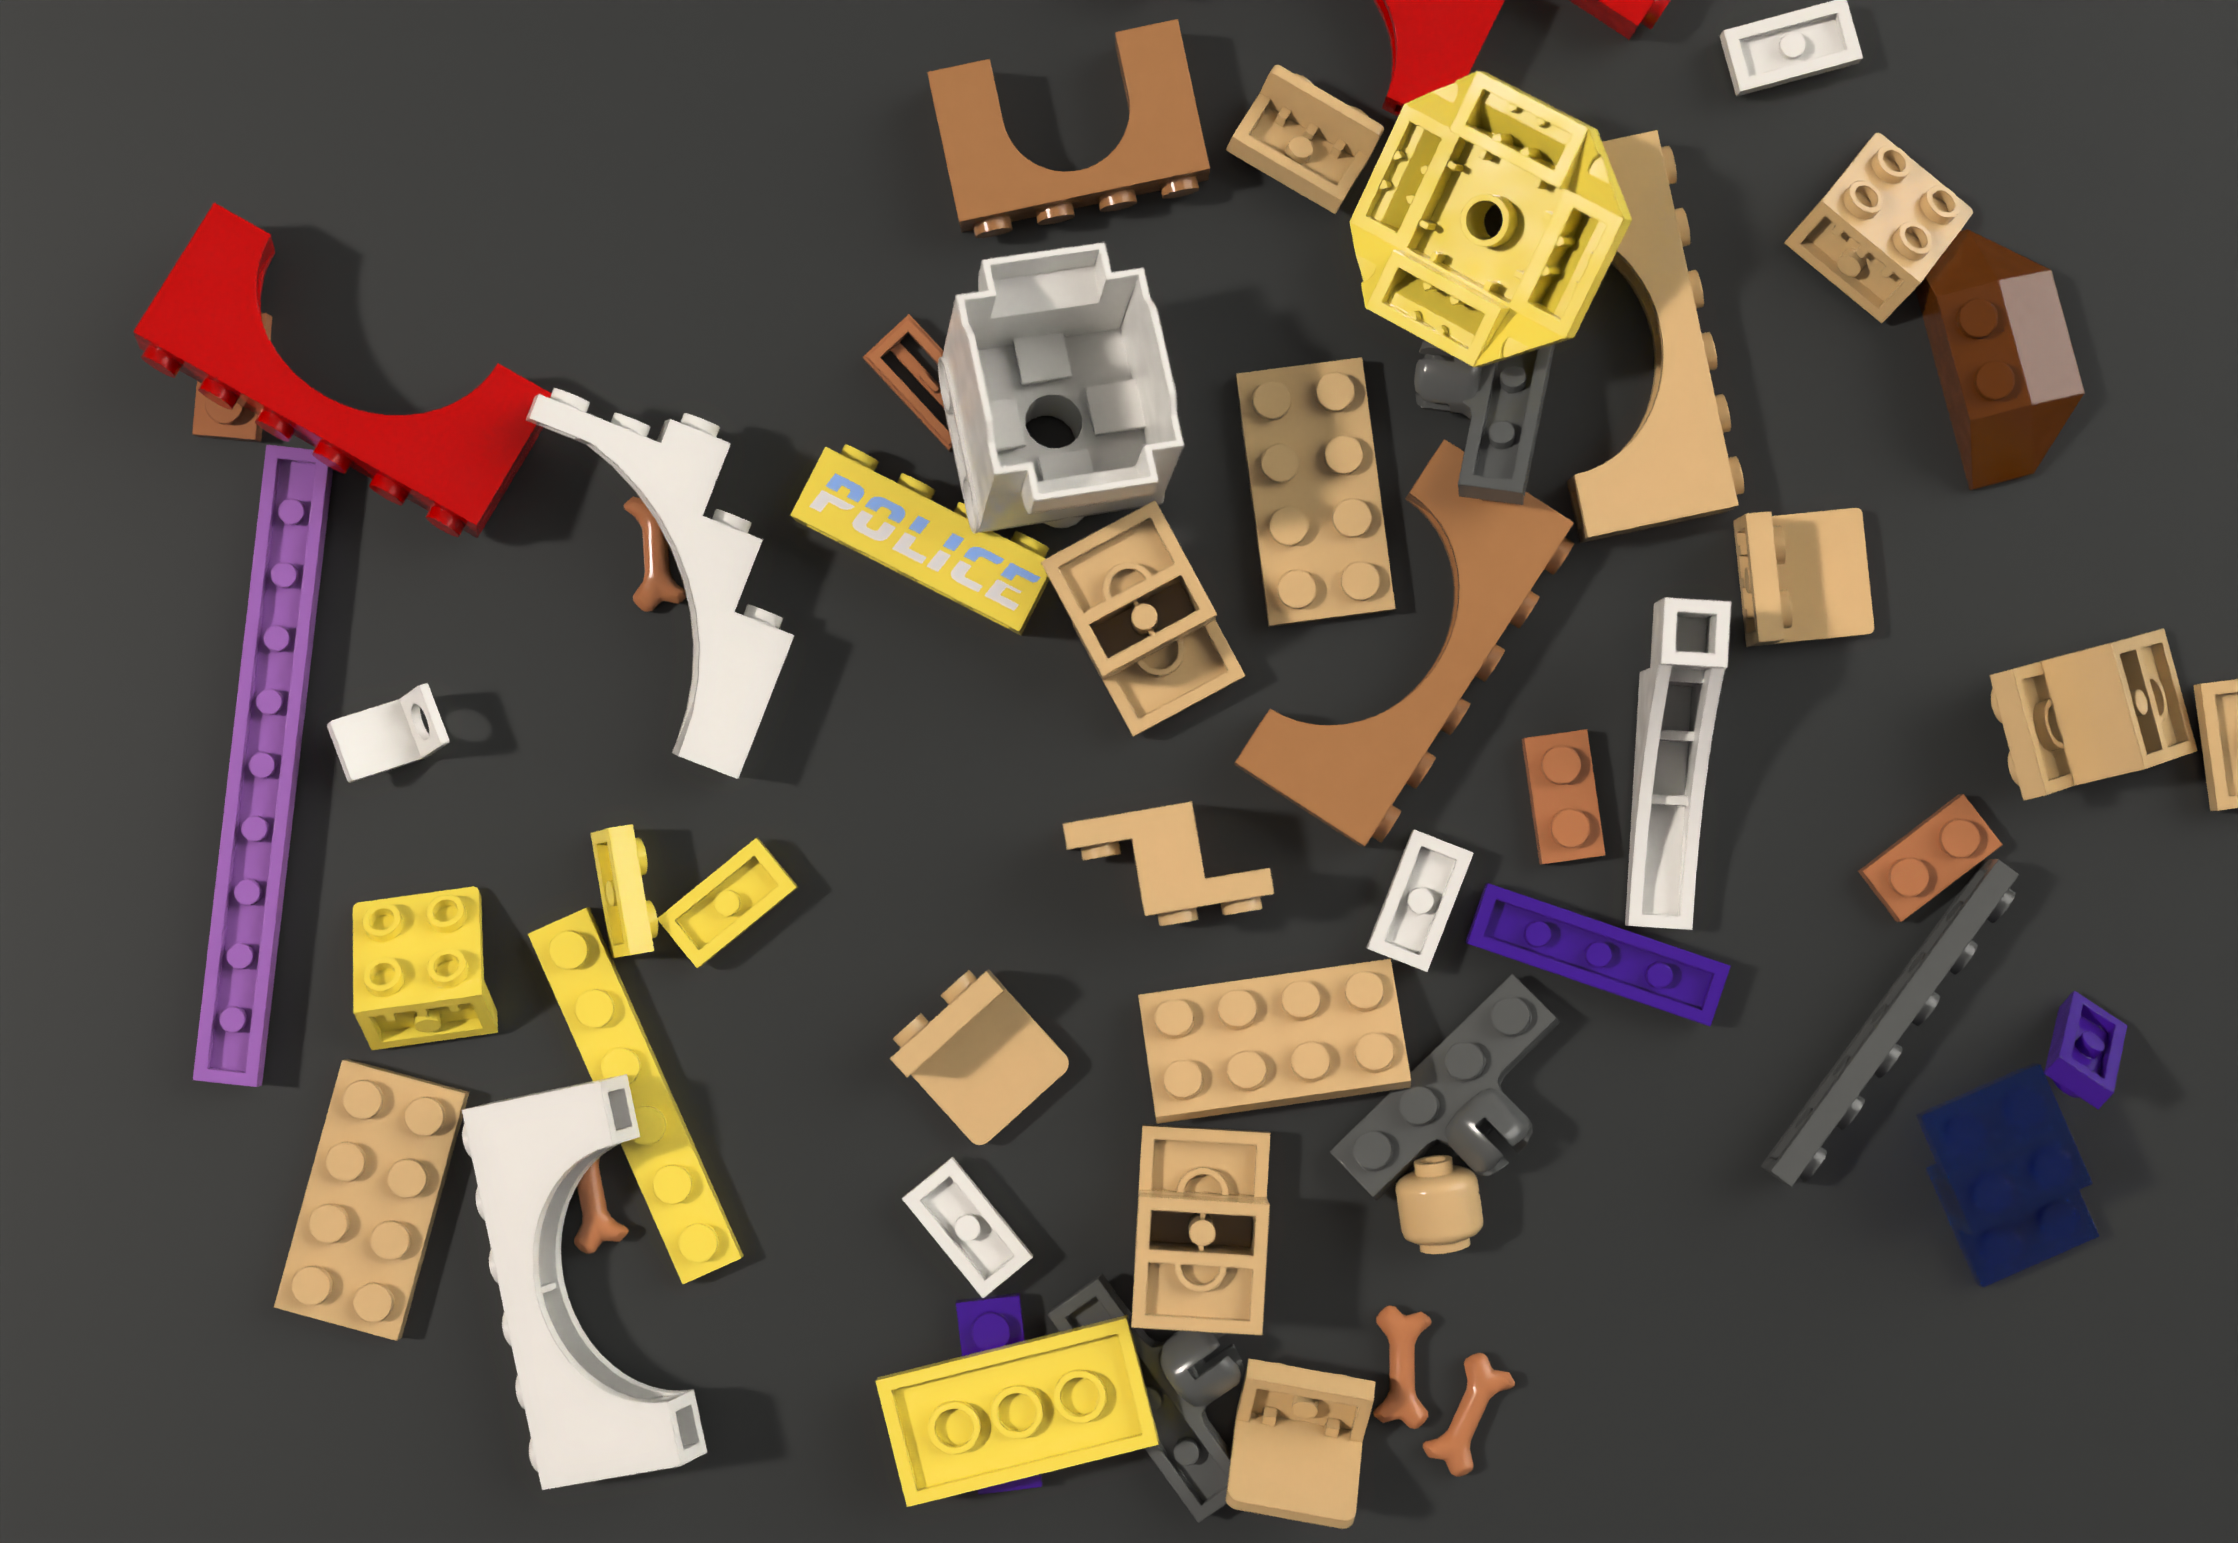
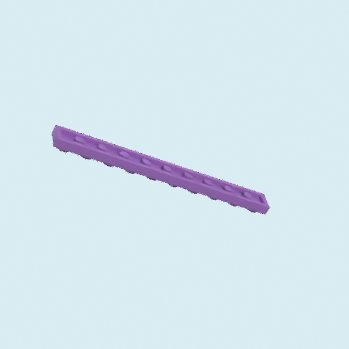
(263, 768)

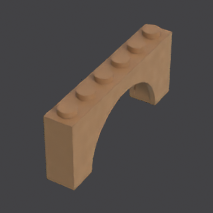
(1359, 768)

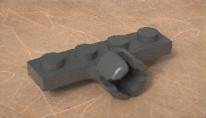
(1504, 415)
(1453, 1096)
(1178, 1391)

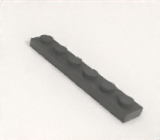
(1907, 1001)

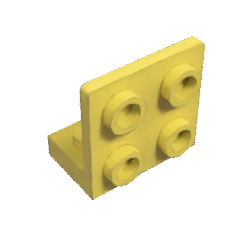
(421, 969)

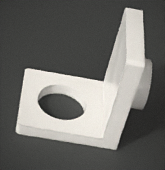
(388, 735)

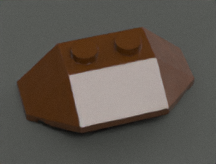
(1999, 356)

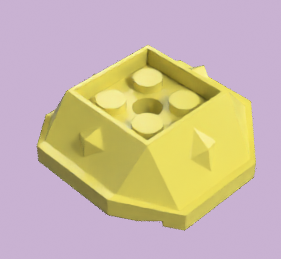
(1426, 207)

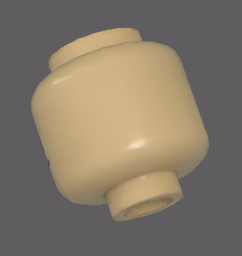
(1439, 1205)

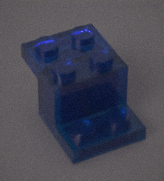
(2008, 1174)

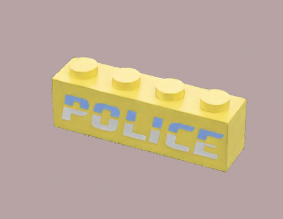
(921, 538)

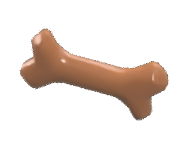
(657, 582)
(596, 1221)
(1402, 1398)
(1455, 1443)

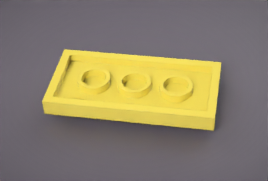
(1017, 1411)

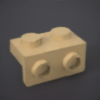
(1306, 138)

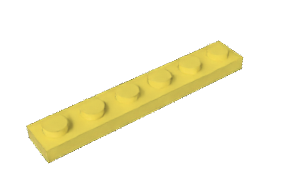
(616, 1045)

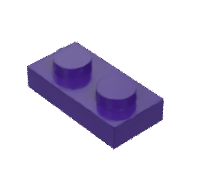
(2085, 1050)

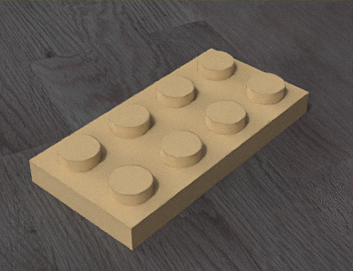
(1315, 492)
(1274, 1041)
(371, 1199)

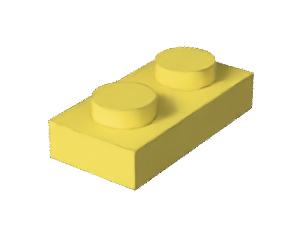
(727, 903)
(627, 914)

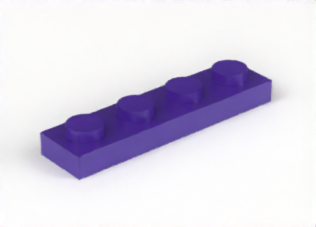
(1598, 954)

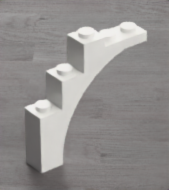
(733, 653)

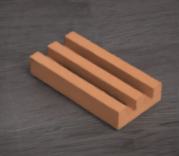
(892, 343)

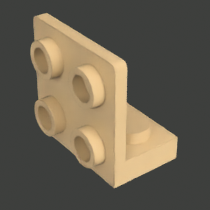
(1880, 227)
(1803, 576)

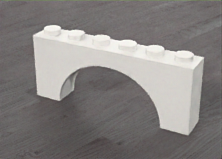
(579, 1408)

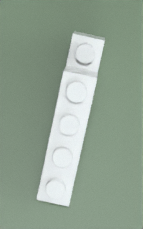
(1672, 758)

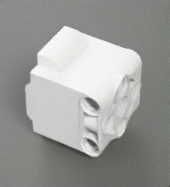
(1067, 344)

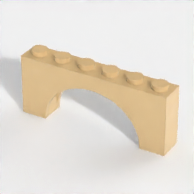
(1678, 455)

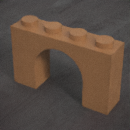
(1157, 153)

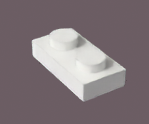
(1791, 47)
(1419, 900)
(967, 1227)

